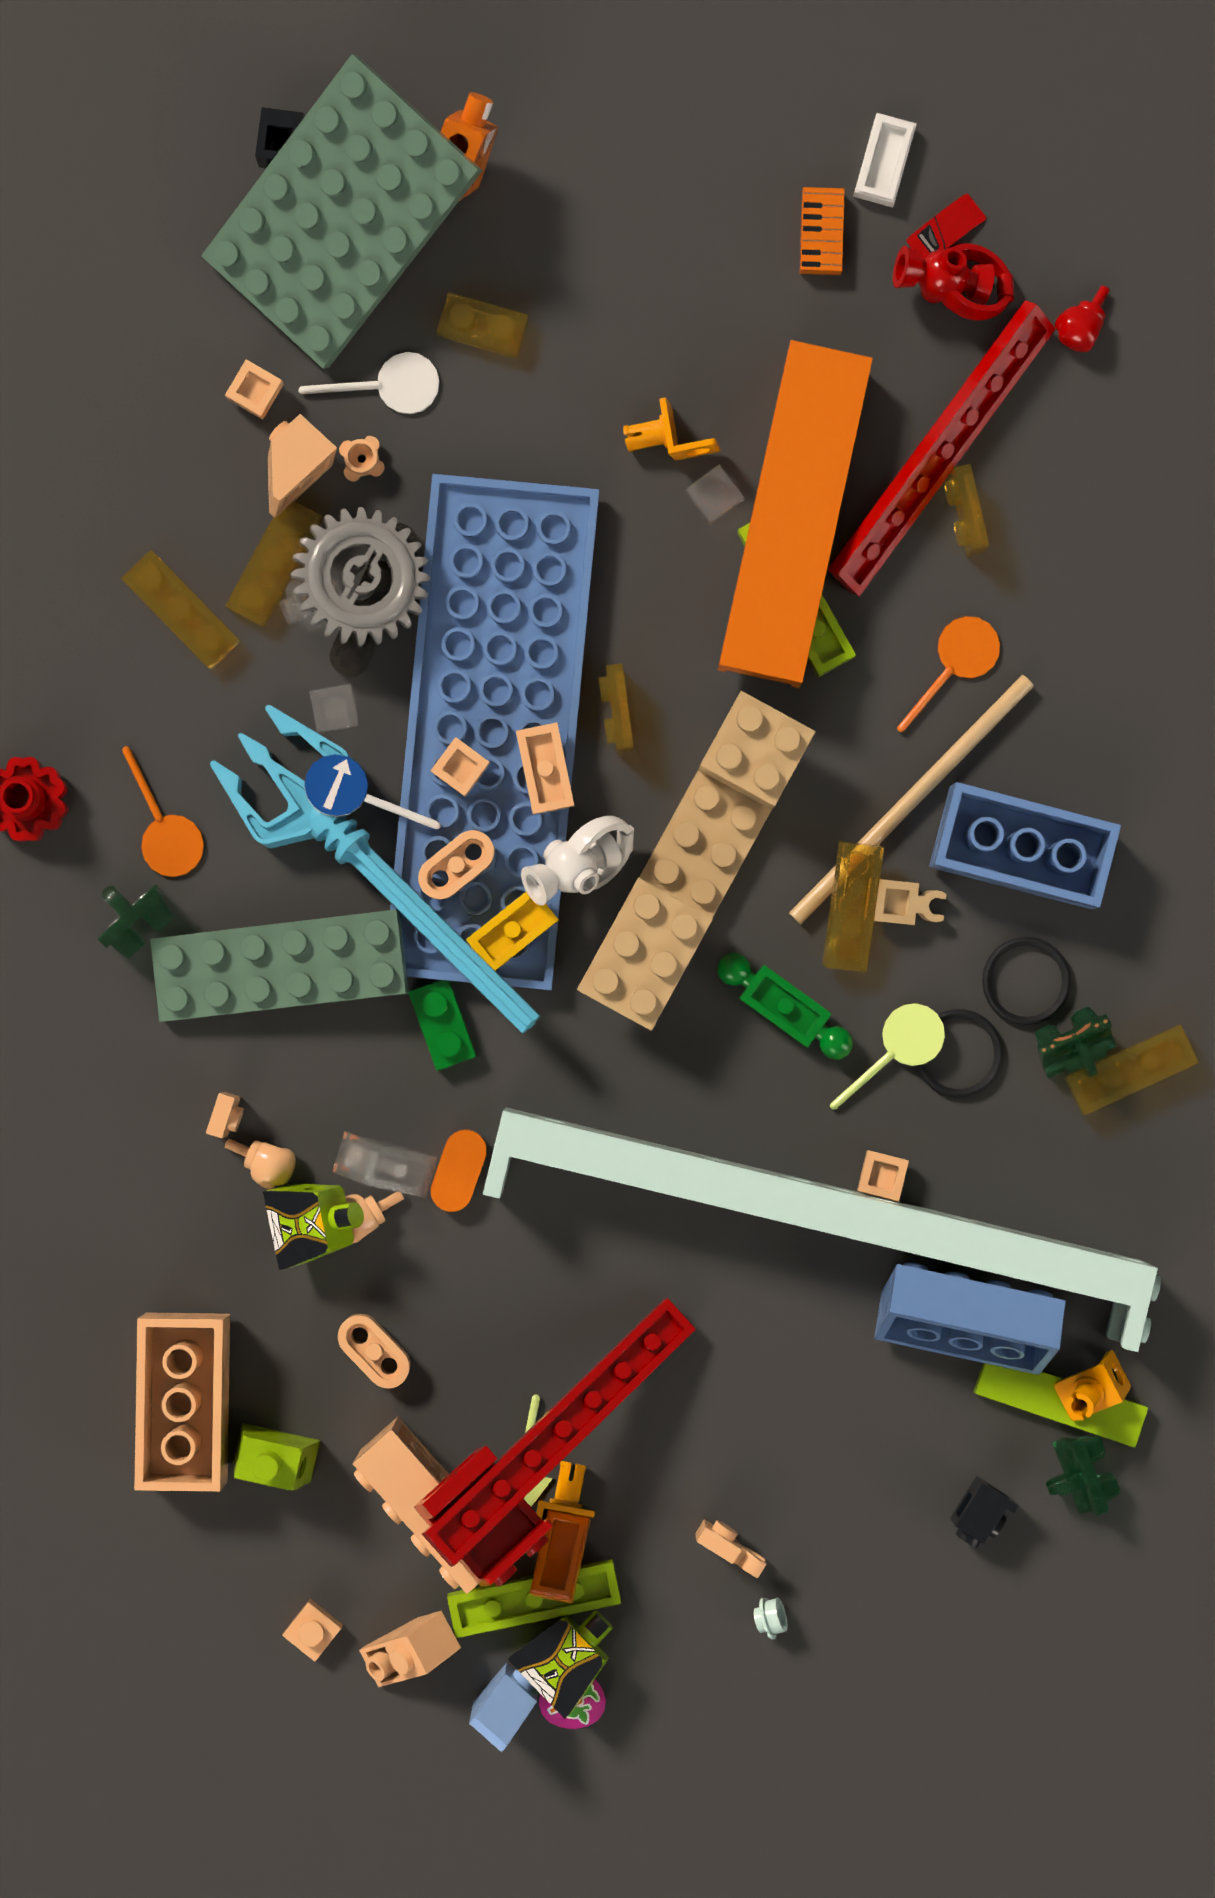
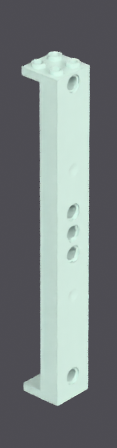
(835, 1211)

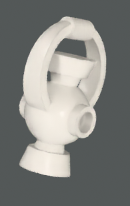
(582, 862)

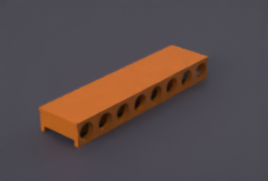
(795, 513)

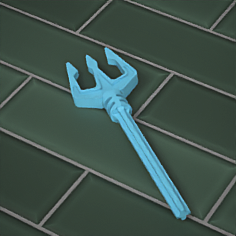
(352, 846)

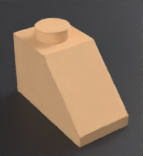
(295, 461)

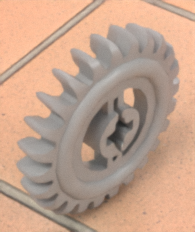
(338, 610)

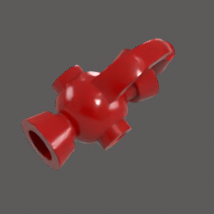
(946, 276)

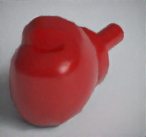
(1081, 324)

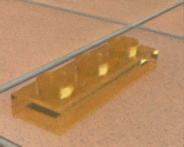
(272, 564)
(180, 609)
(853, 906)
(1132, 1069)

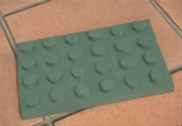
(341, 211)

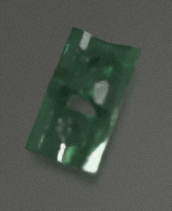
(120, 932)
(1079, 1478)

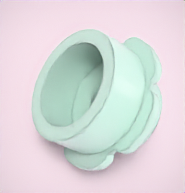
(770, 1617)

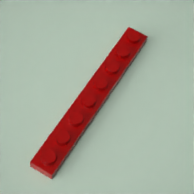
(942, 448)
(557, 1433)

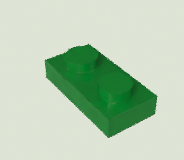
(442, 1024)

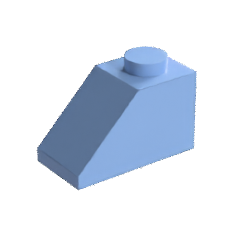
(503, 1706)

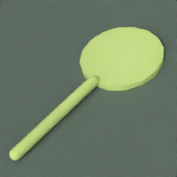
(911, 1037)

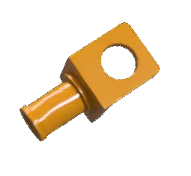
(664, 432)
(1093, 1388)
(567, 1492)

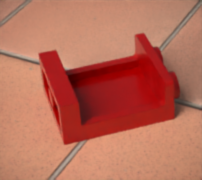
(512, 1537)

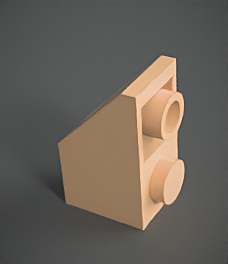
(410, 1650)

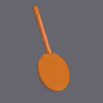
(966, 649)
(171, 842)

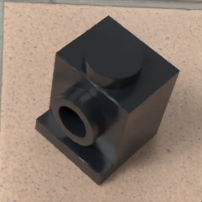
(273, 131)
(981, 1512)

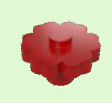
(31, 799)

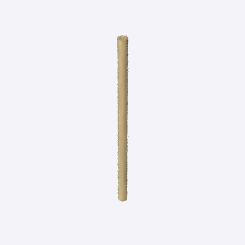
(921, 789)

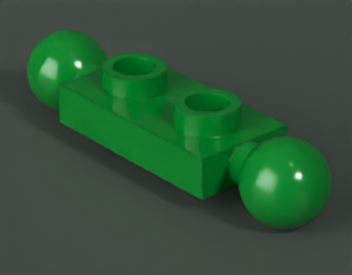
(785, 1006)

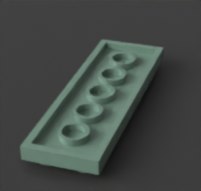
(279, 965)

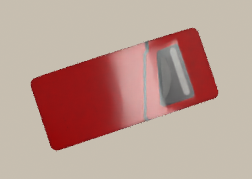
(947, 226)

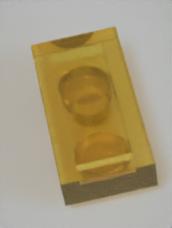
(482, 325)
(963, 494)
(614, 691)

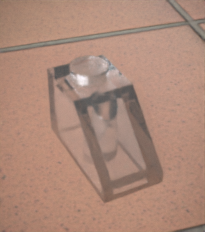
(384, 1165)

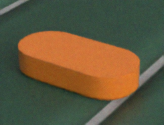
(458, 1170)

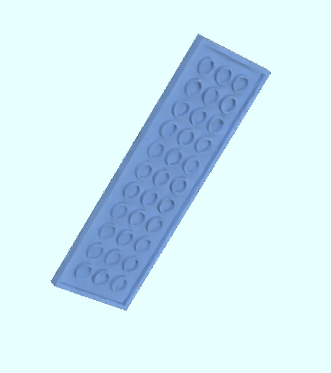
(493, 658)

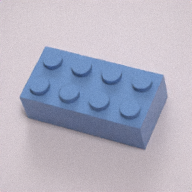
(1025, 846)
(970, 1318)

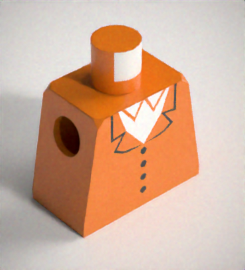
(478, 131)

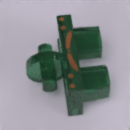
(1076, 1047)

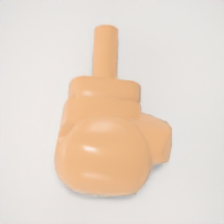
(268, 1163)
(372, 1212)

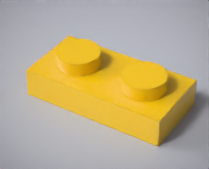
(511, 930)

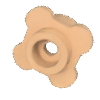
(351, 452)

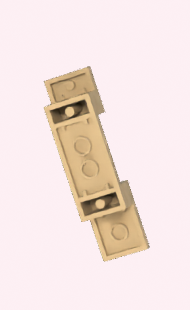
(696, 860)

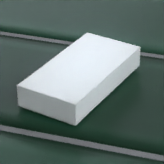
(884, 160)

